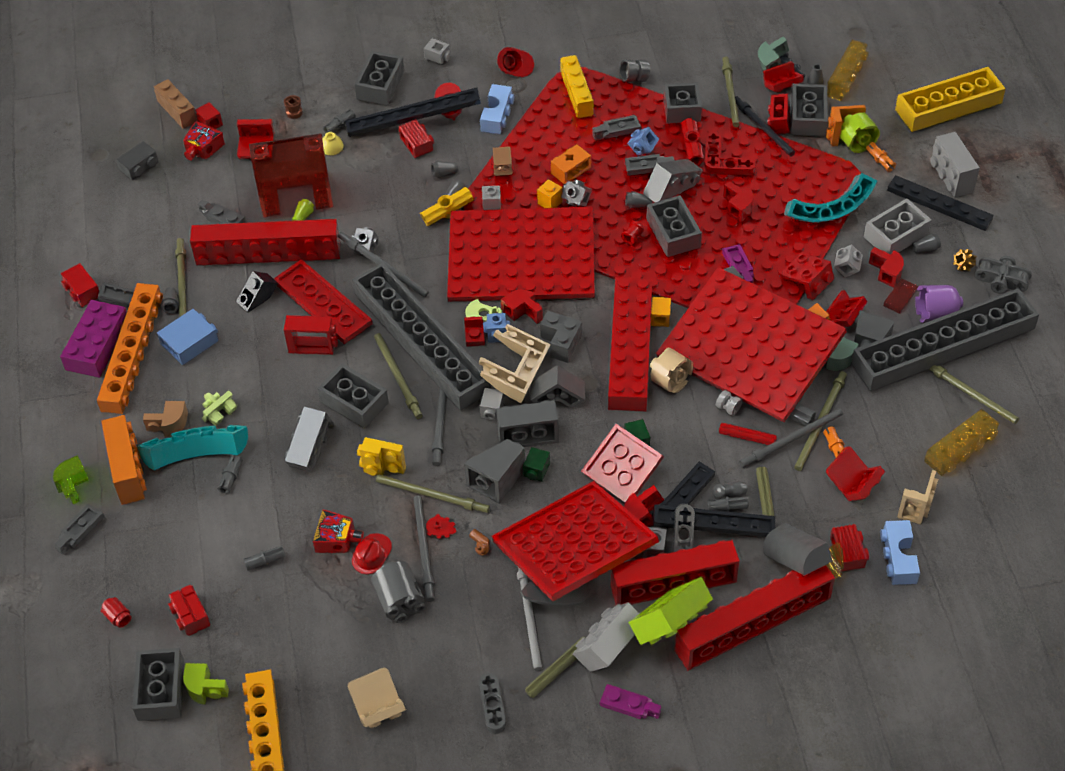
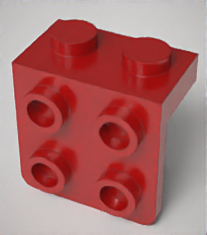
(253, 132)
(810, 271)
(852, 475)

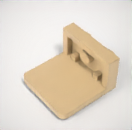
(375, 698)

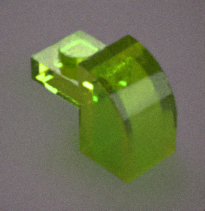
(70, 474)

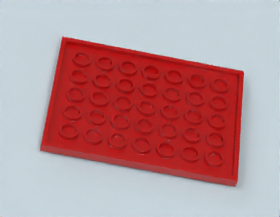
(521, 249)
(753, 343)

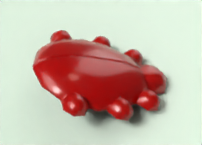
(440, 527)

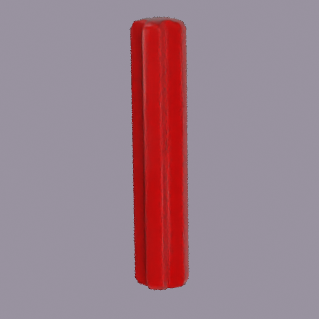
(747, 434)

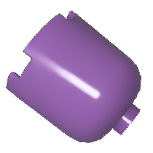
(937, 301)

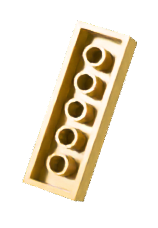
(950, 99)

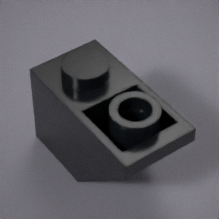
(256, 290)

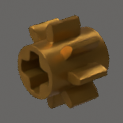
(965, 260)

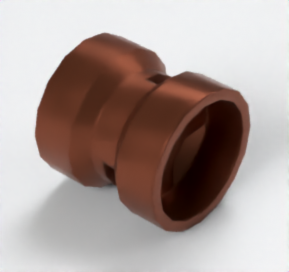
(293, 107)

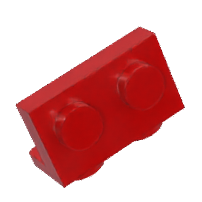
(781, 77)
(845, 309)

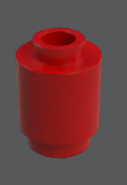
(116, 612)

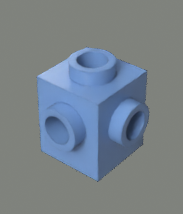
(643, 141)
(495, 322)

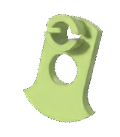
(476, 307)

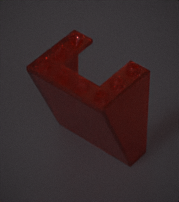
(289, 165)

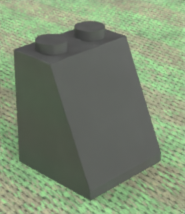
(495, 470)

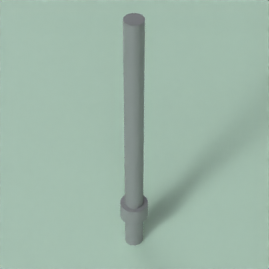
(523, 579)

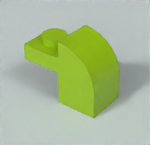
(200, 685)

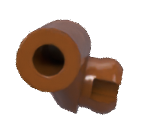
(482, 542)

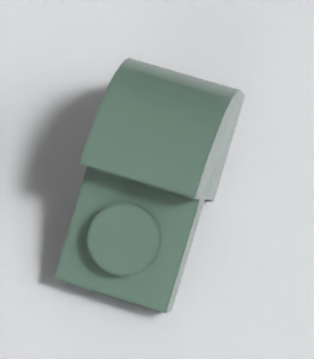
(770, 54)
(842, 355)

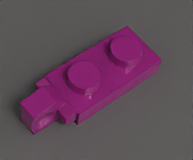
(736, 257)
(629, 703)

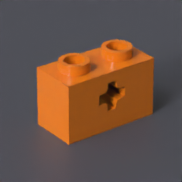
(570, 164)

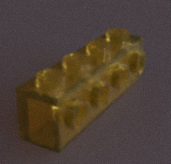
(847, 70)
(962, 442)

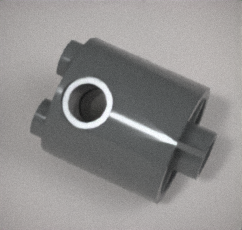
(398, 591)

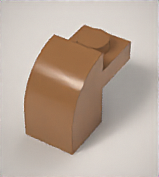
(502, 161)
(170, 421)

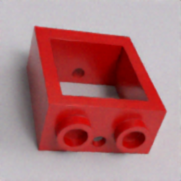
(310, 344)

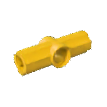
(445, 205)

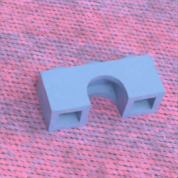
(499, 100)
(900, 567)

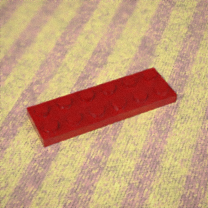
(323, 299)

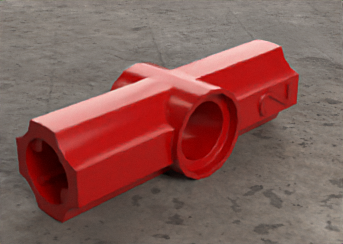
(692, 141)

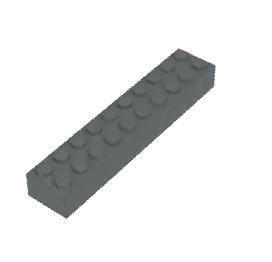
(421, 335)
(944, 339)

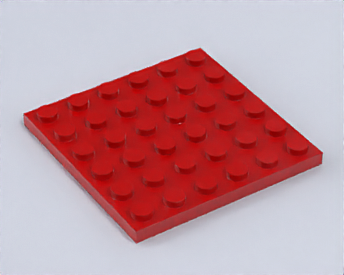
(574, 540)

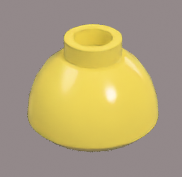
(332, 144)

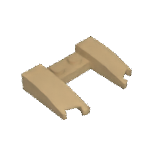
(533, 352)

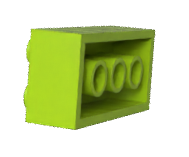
(671, 612)

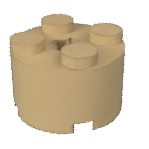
(671, 370)

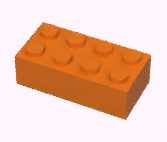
(124, 459)

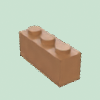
(175, 103)

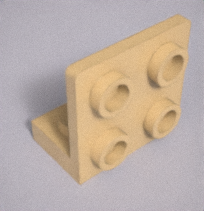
(917, 505)

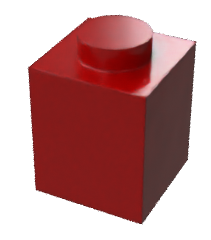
(209, 116)

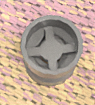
(728, 402)

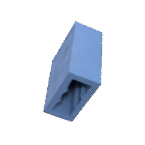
(188, 336)

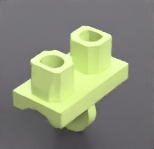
(212, 412)

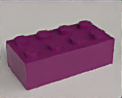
(94, 339)

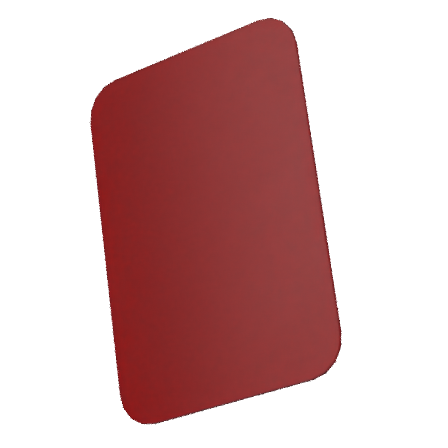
(765, 235)

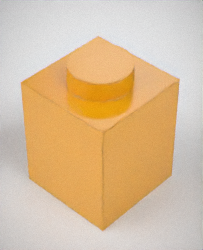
(549, 195)
(660, 311)

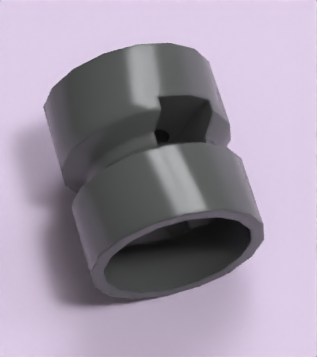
(634, 70)

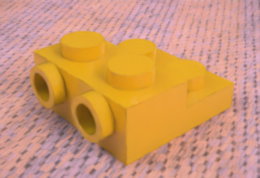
(381, 456)

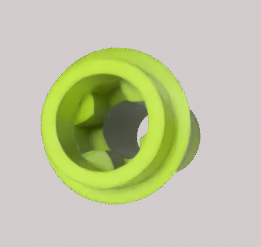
(303, 210)

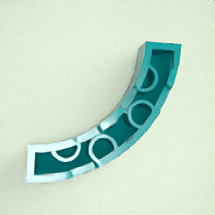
(853, 197)
(193, 443)

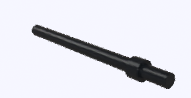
(745, 108)

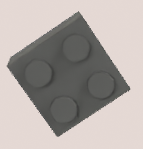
(682, 102)

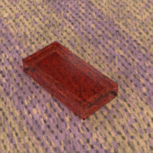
(900, 296)

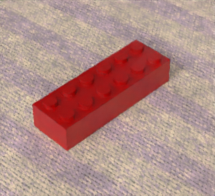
(656, 575)

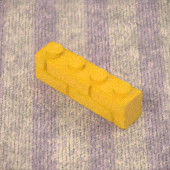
(576, 86)

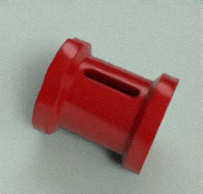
(635, 229)

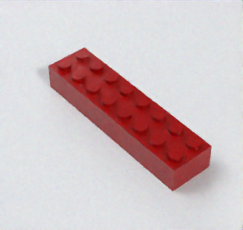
(265, 242)
(630, 345)
(752, 615)

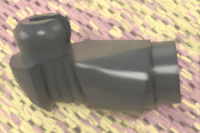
(731, 489)

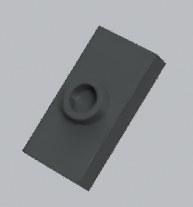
(115, 295)

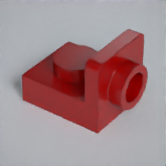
(474, 331)

